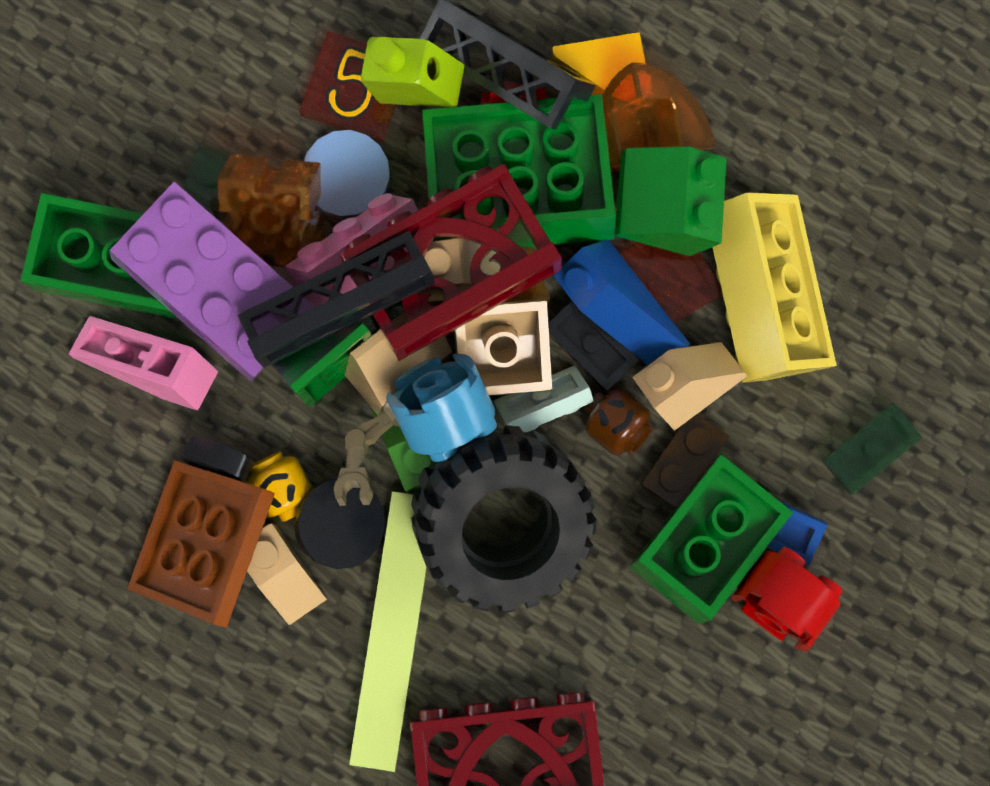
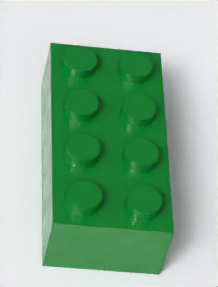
(73, 258)

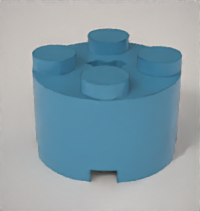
(442, 406)

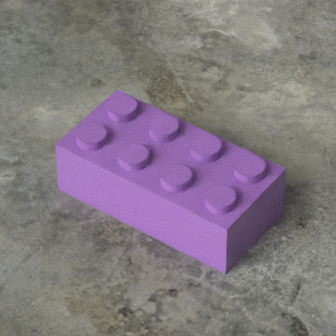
(202, 274)

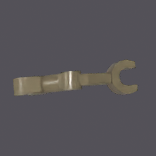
(357, 445)

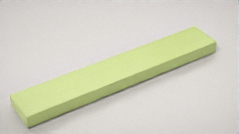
(390, 642)

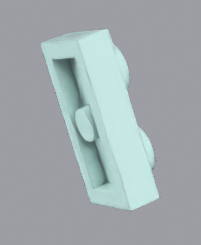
(538, 407)

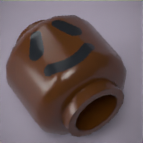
(618, 422)

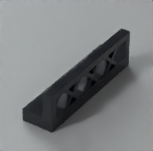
(515, 52)
(341, 309)

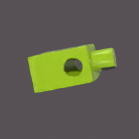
(399, 71)

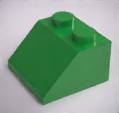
(671, 198)

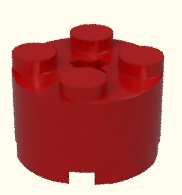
(788, 597)

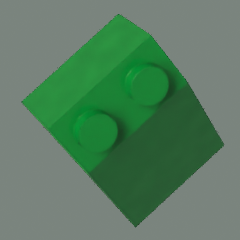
(321, 365)
(710, 540)

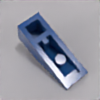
(619, 302)

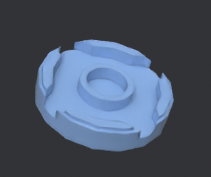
(351, 172)

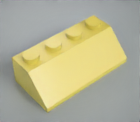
(771, 288)

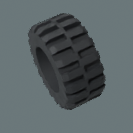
(528, 566)

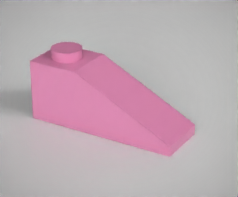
(145, 361)

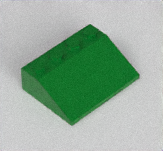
(557, 171)

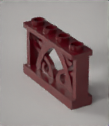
(516, 272)
(504, 722)

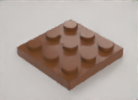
(201, 543)

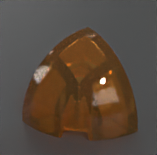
(652, 110)

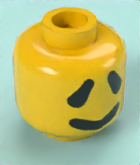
(284, 478)

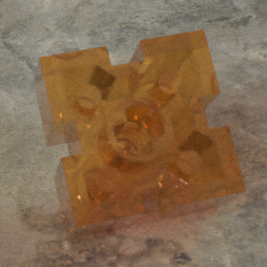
(271, 206)

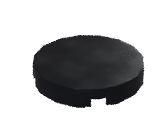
(337, 533)

